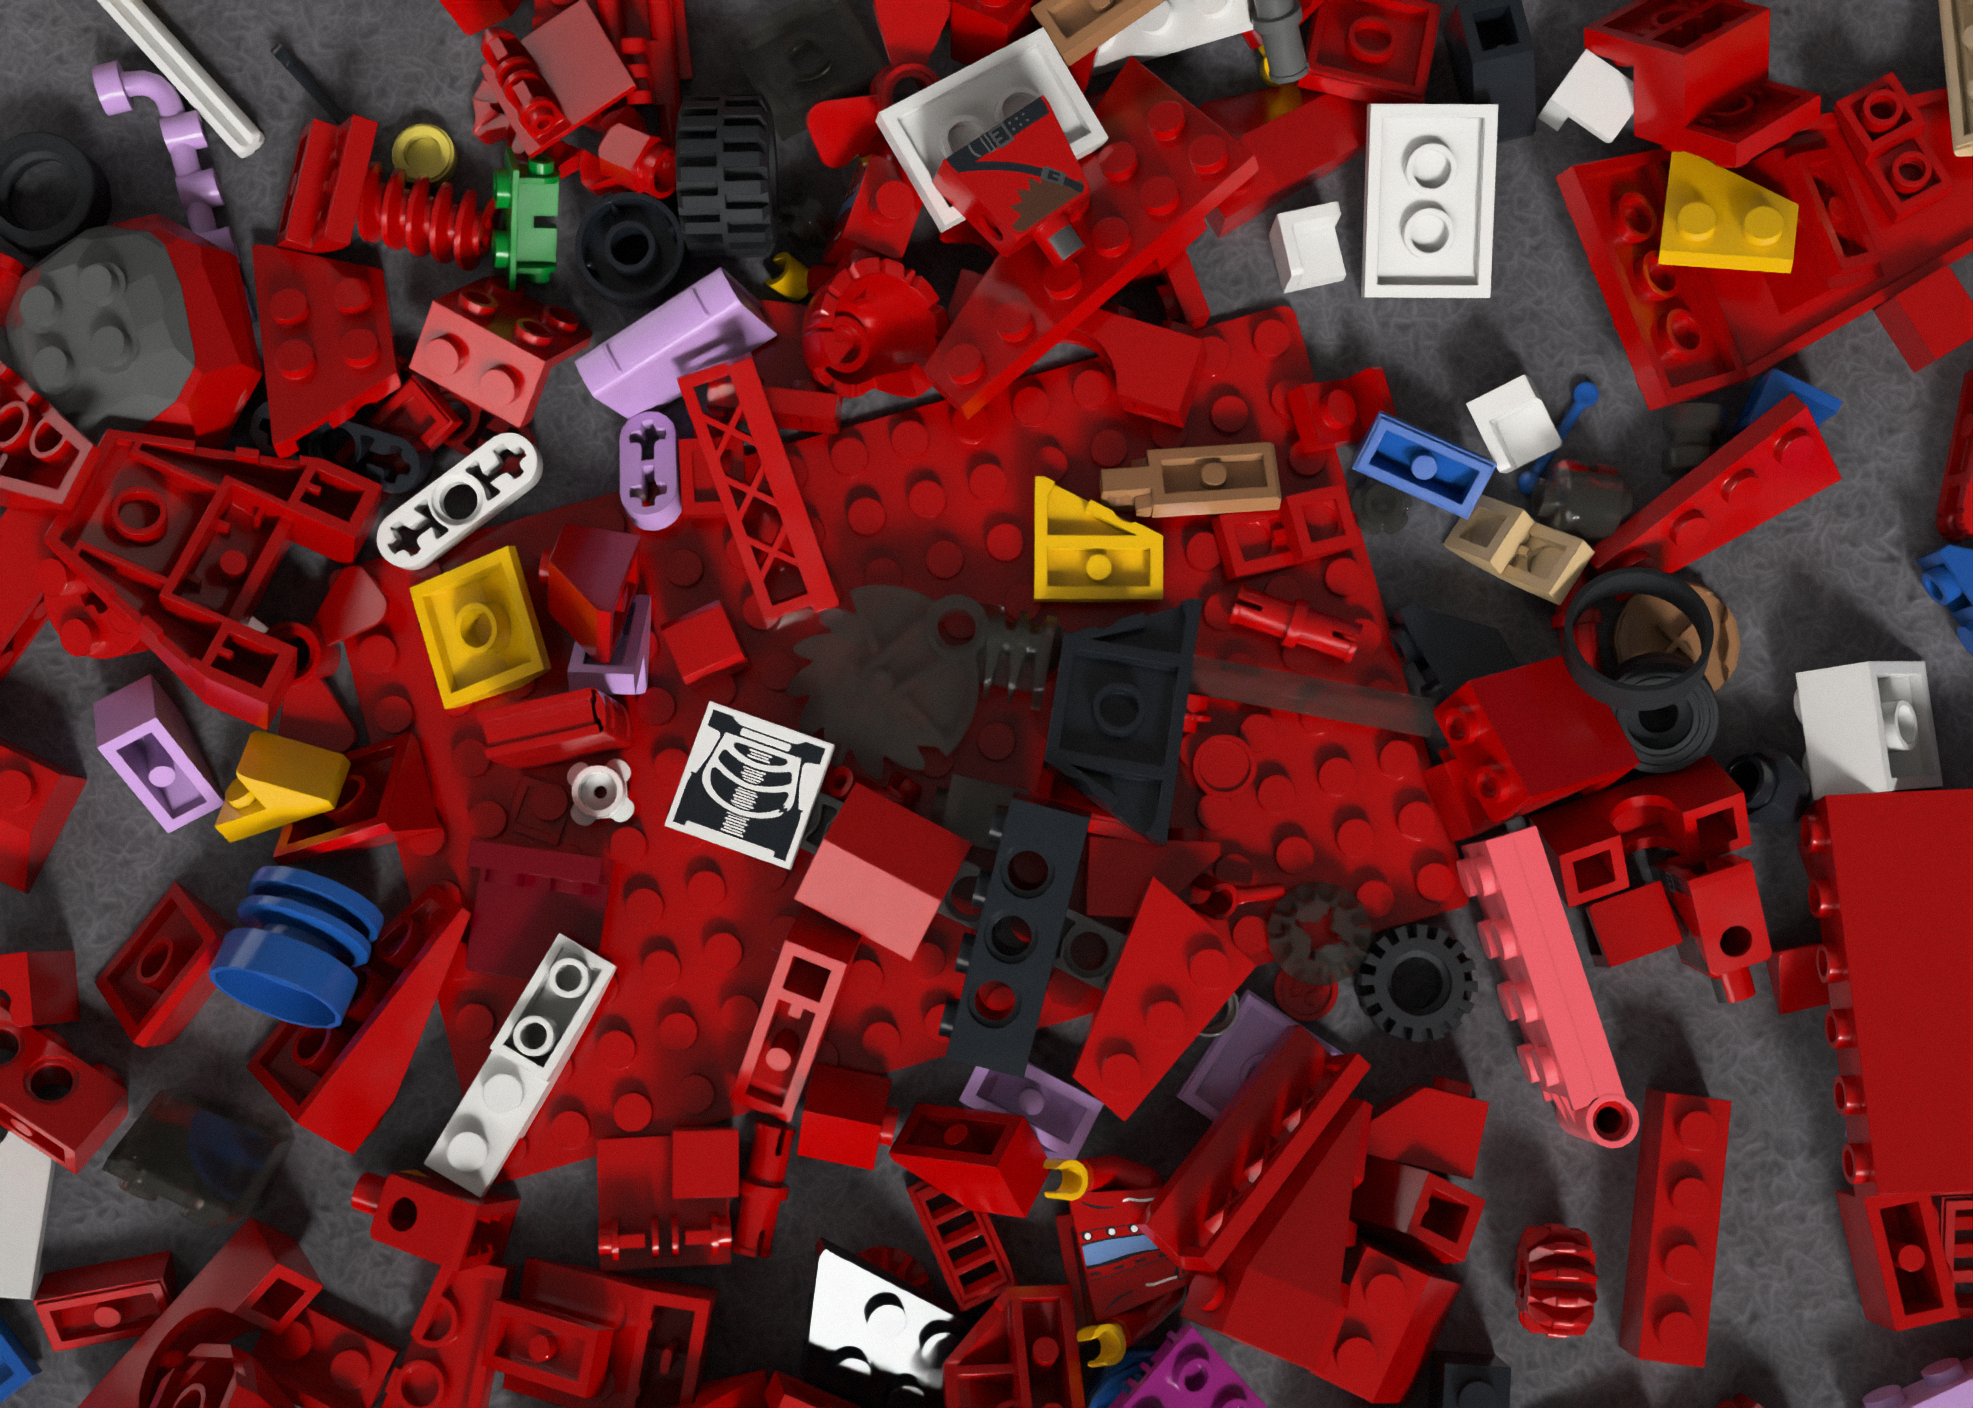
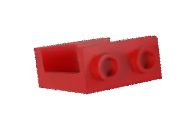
(1532, 737)

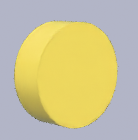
(425, 151)

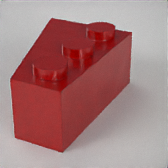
(1157, 999)

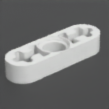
(489, 461)

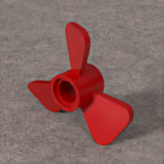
(909, 35)
(310, 707)

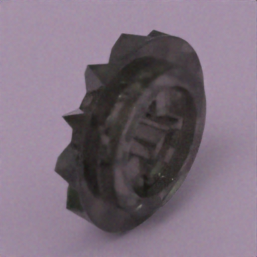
(1291, 945)

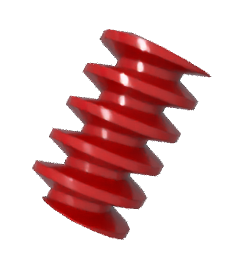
(425, 221)

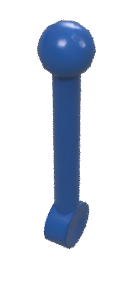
(1583, 396)

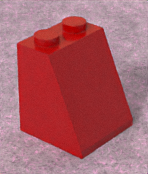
(1389, 1323)

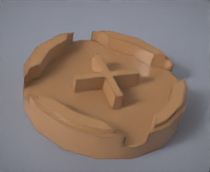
(1655, 625)

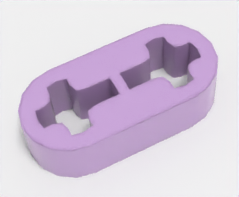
(638, 471)

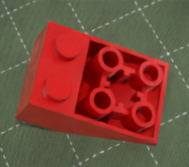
(656, 1339)

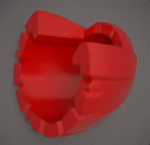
(872, 330)

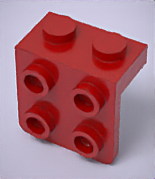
(496, 346)

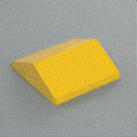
(480, 629)

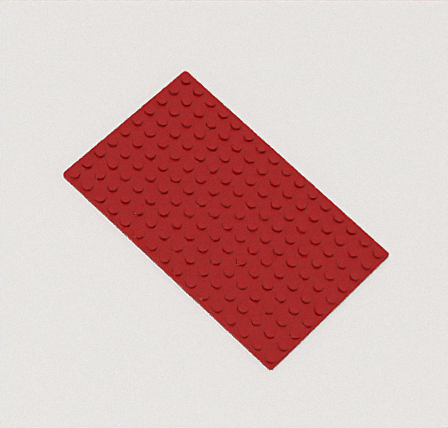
(941, 513)

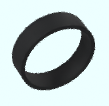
(1647, 582)

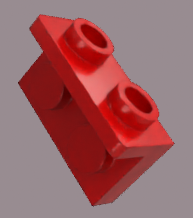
(326, 1361)

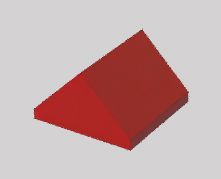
(379, 804)
(164, 968)

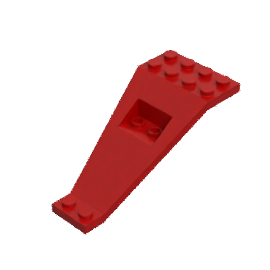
(1719, 327)

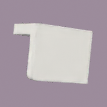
(1592, 97)
(1307, 247)
(1515, 424)

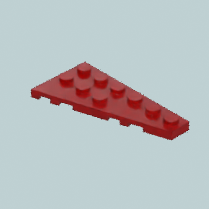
(1147, 189)

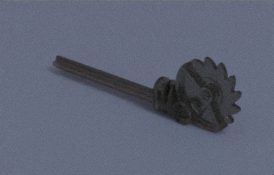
(895, 685)

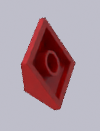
(882, 871)

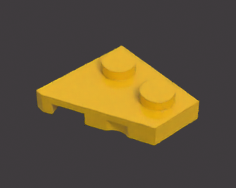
(1091, 552)

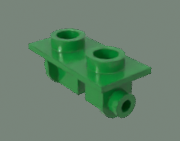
(526, 193)

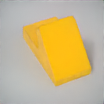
(280, 785)

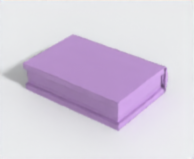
(687, 333)

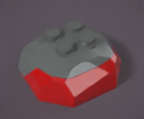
(138, 332)

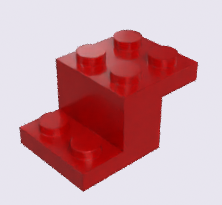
(1703, 77)

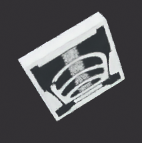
(750, 785)

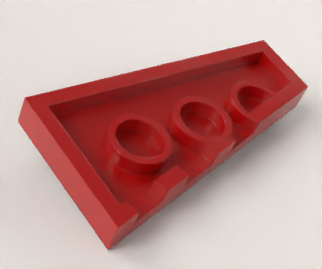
(1731, 492)

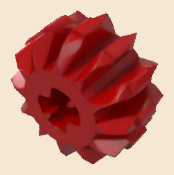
(1555, 1280)

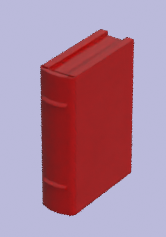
(555, 729)

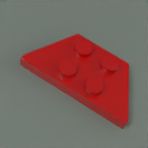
(322, 340)

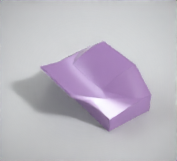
(1053, 1107)

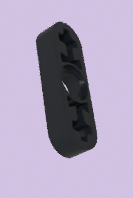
(368, 439)

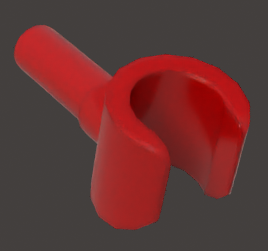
(1226, 897)

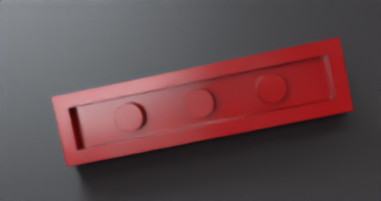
(781, 479)
(1250, 1150)

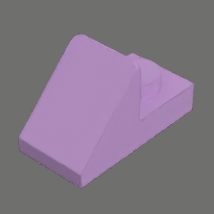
(629, 662)

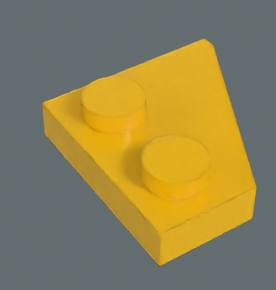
(1724, 220)

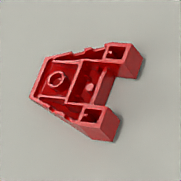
(190, 543)

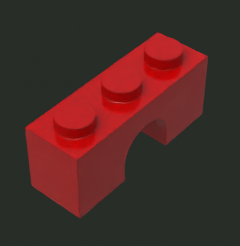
(1685, 810)

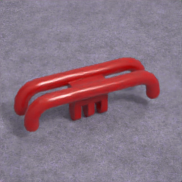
(649, 63)

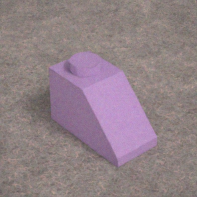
(155, 753)

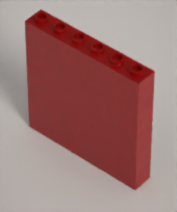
(1899, 982)

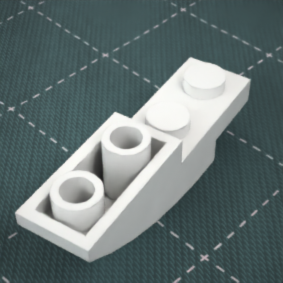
(522, 1065)

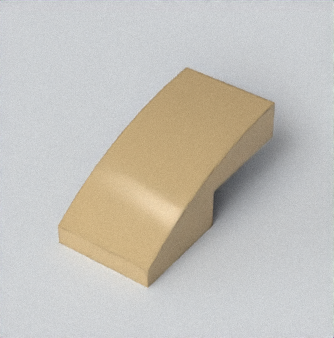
(1518, 550)

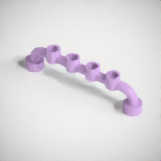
(183, 136)

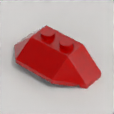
(1019, 1354)

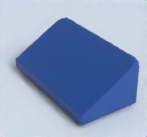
(1423, 464)

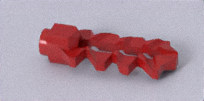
(626, 152)

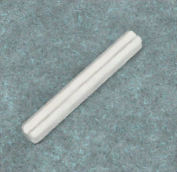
(186, 75)

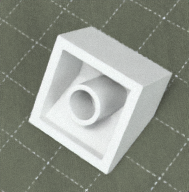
(1868, 728)

